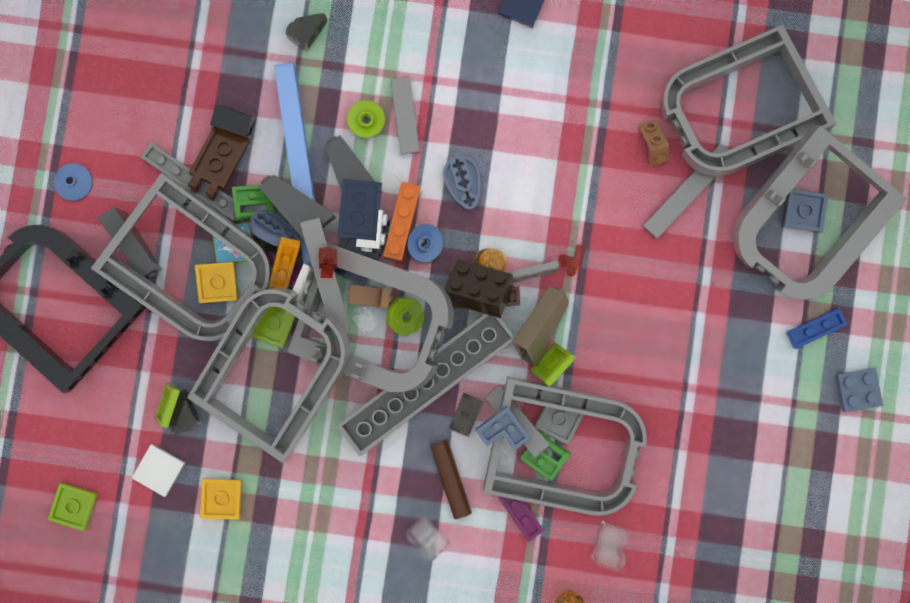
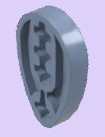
(452, 182)
(271, 227)

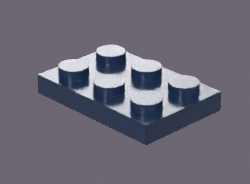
(359, 209)

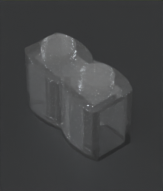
(427, 537)

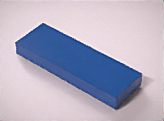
(816, 328)

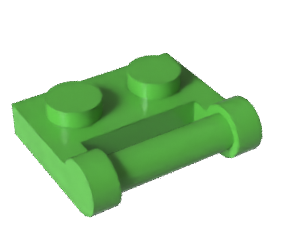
(248, 196)
(543, 462)

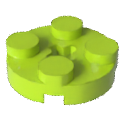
(395, 313)

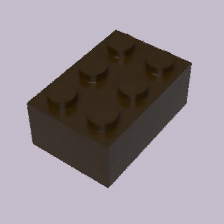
(479, 288)

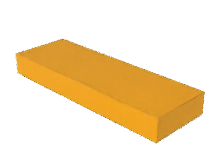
(284, 263)

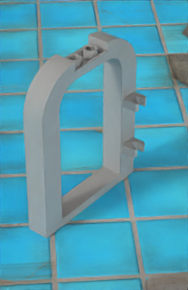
(724, 63)
(847, 248)
(157, 299)
(231, 347)
(361, 368)
(556, 494)

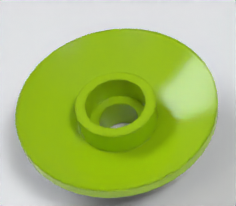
(362, 110)

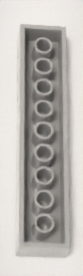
(454, 362)

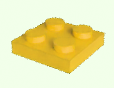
(216, 282)
(221, 498)

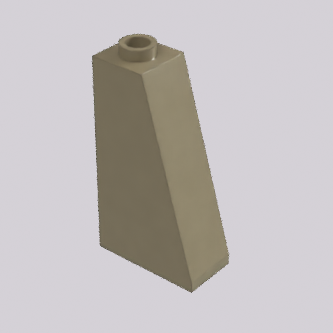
(541, 325)

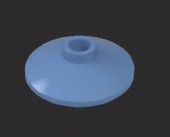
(81, 183)
(431, 247)

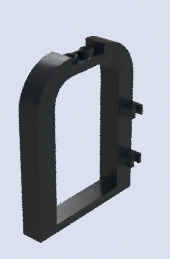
(32, 347)

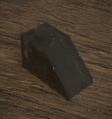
(305, 30)
(184, 414)

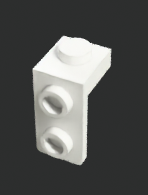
(368, 245)

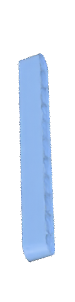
(294, 136)

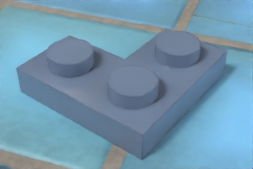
(503, 424)

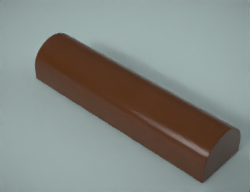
(451, 479)

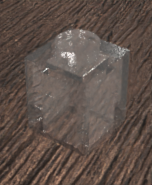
(365, 320)

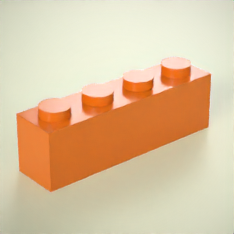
(402, 221)

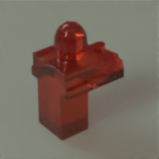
(327, 262)
(575, 262)

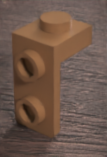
(657, 144)
(370, 296)

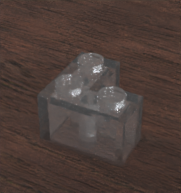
(608, 546)

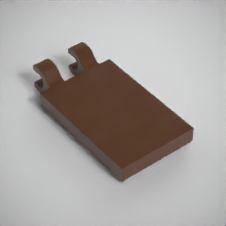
(217, 161)

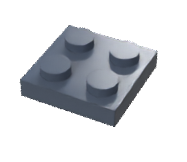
(805, 210)
(859, 390)

